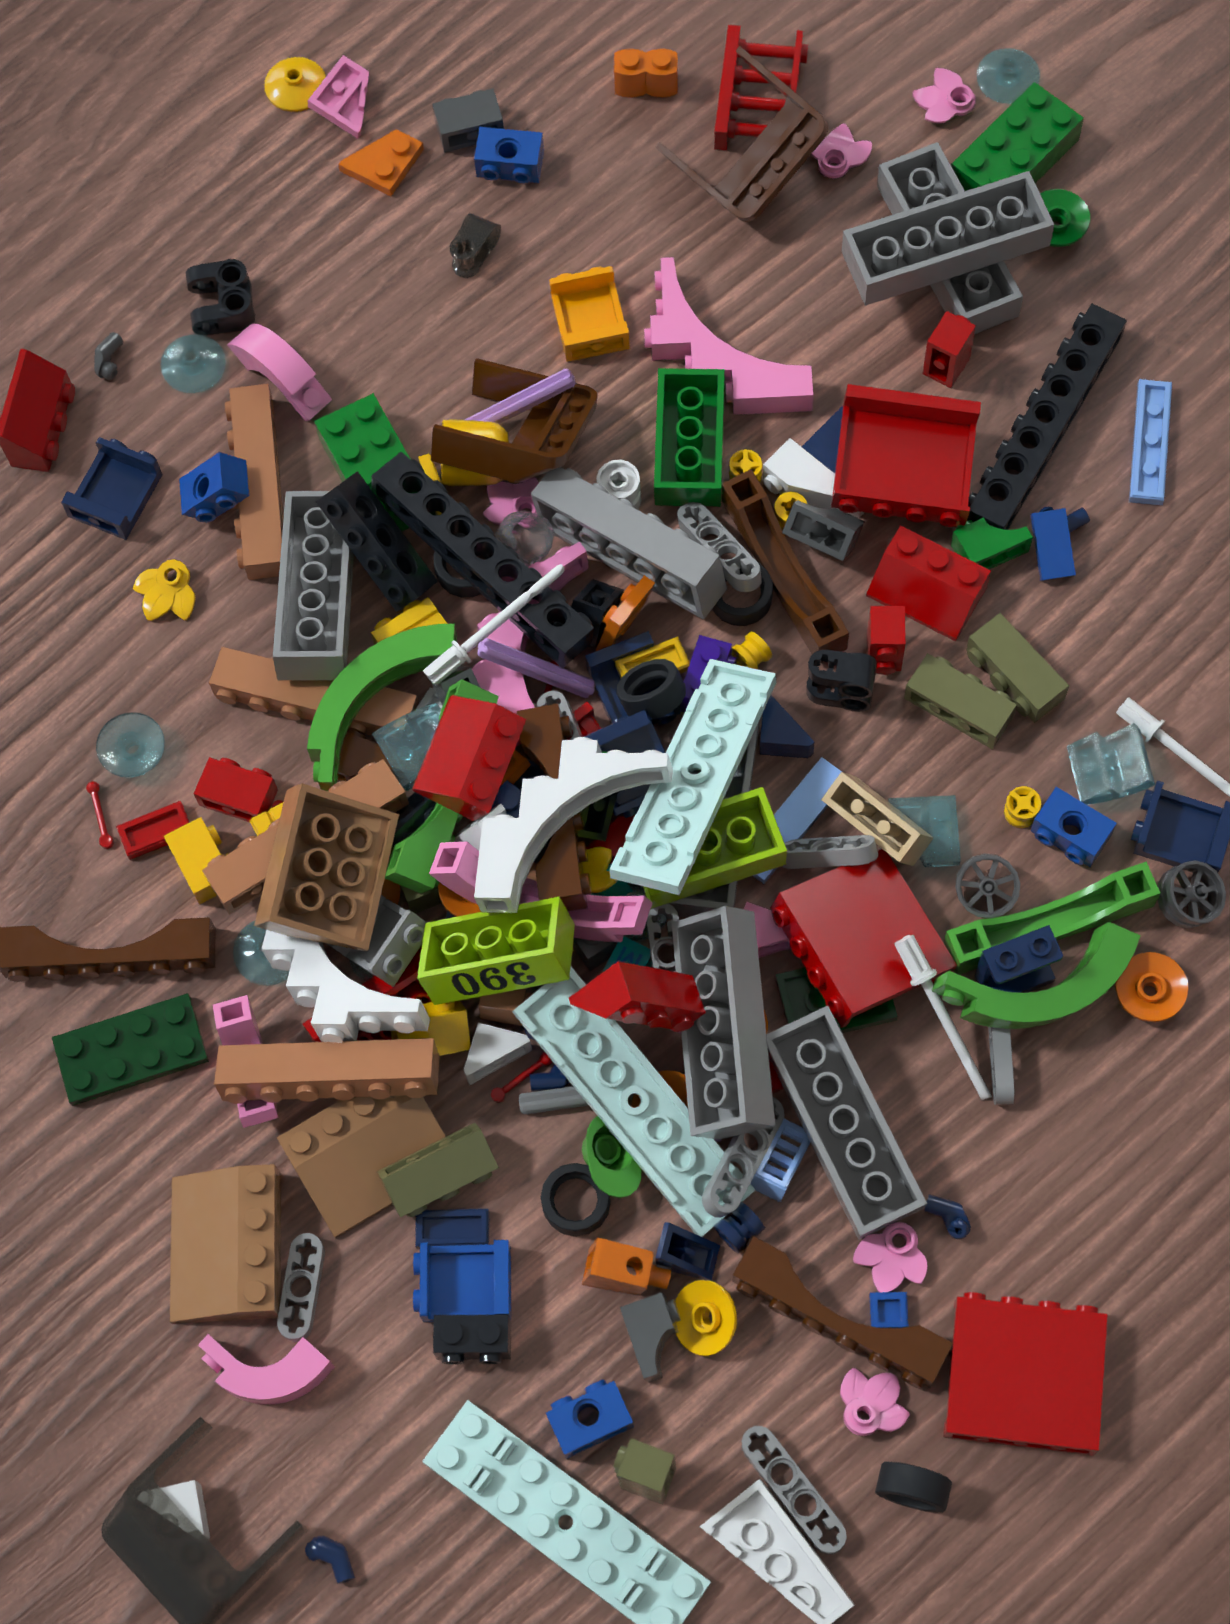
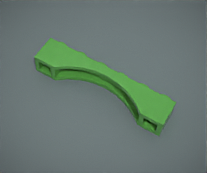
(414, 856)
(1100, 903)

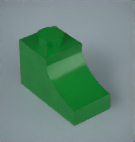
(988, 544)

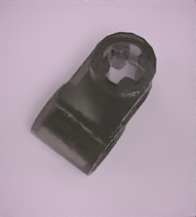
(473, 244)

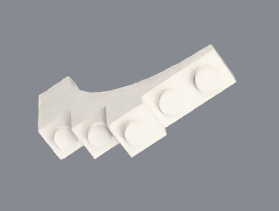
(546, 803)
(339, 1002)

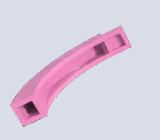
(604, 919)

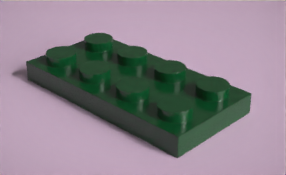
(130, 1049)

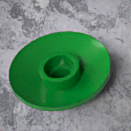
(1070, 212)

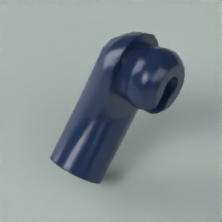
(548, 1080)

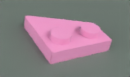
(342, 96)

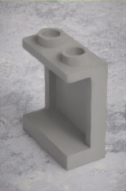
(393, 942)

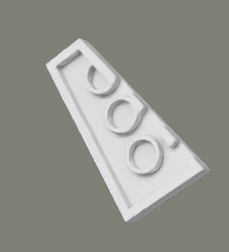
(771, 1545)

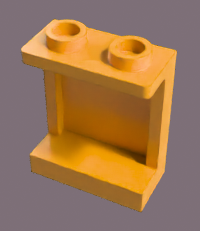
(589, 313)

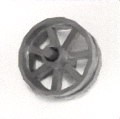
(987, 886)
(1192, 893)

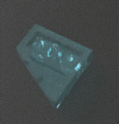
(939, 819)

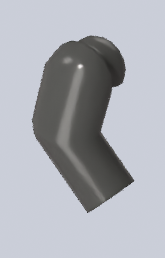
(102, 363)

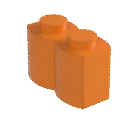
(646, 73)

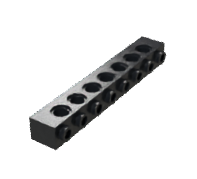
(1094, 326)
(405, 474)

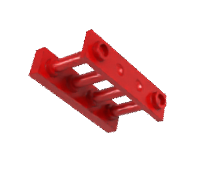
(735, 74)

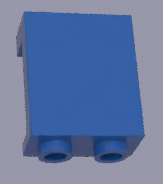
(463, 1280)

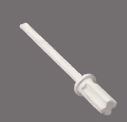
(457, 654)
(1150, 727)
(921, 974)

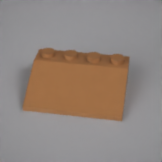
(326, 868)
(348, 1144)
(226, 1245)

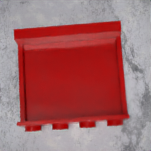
(905, 455)
(847, 932)
(1026, 1374)

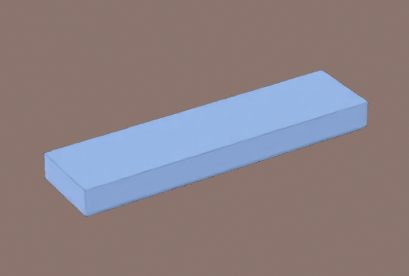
(1150, 442)
(803, 805)

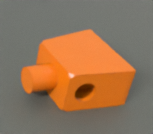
(607, 1268)

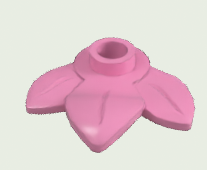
(942, 97)
(842, 150)
(508, 499)
(891, 1263)
(874, 1397)

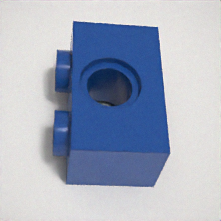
(497, 144)
(214, 487)
(1064, 810)
(577, 1437)

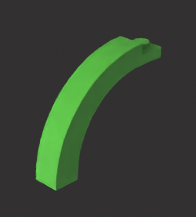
(360, 681)
(1098, 970)

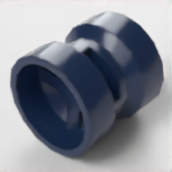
(739, 1227)

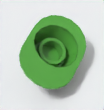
(609, 1162)

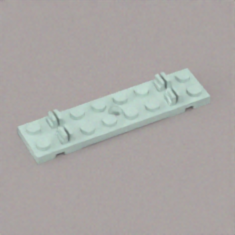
(679, 813)
(605, 1071)
(531, 1497)

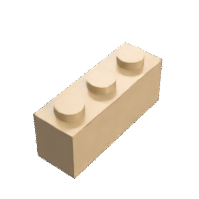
(877, 818)

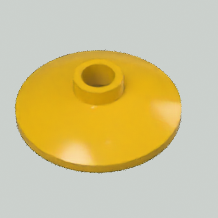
(293, 94)
(695, 1328)

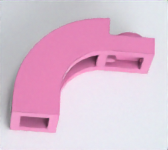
(274, 358)
(238, 1026)
(273, 1384)

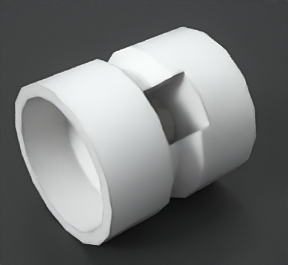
(621, 481)

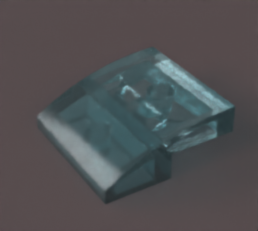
(407, 742)
(1110, 765)

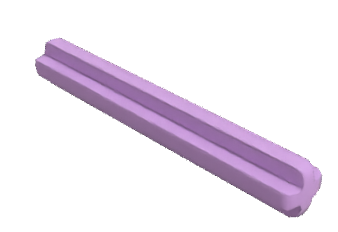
(527, 398)
(535, 668)

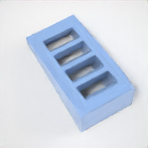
(772, 1180)

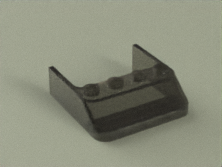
(173, 1553)

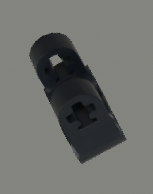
(216, 278)
(852, 679)

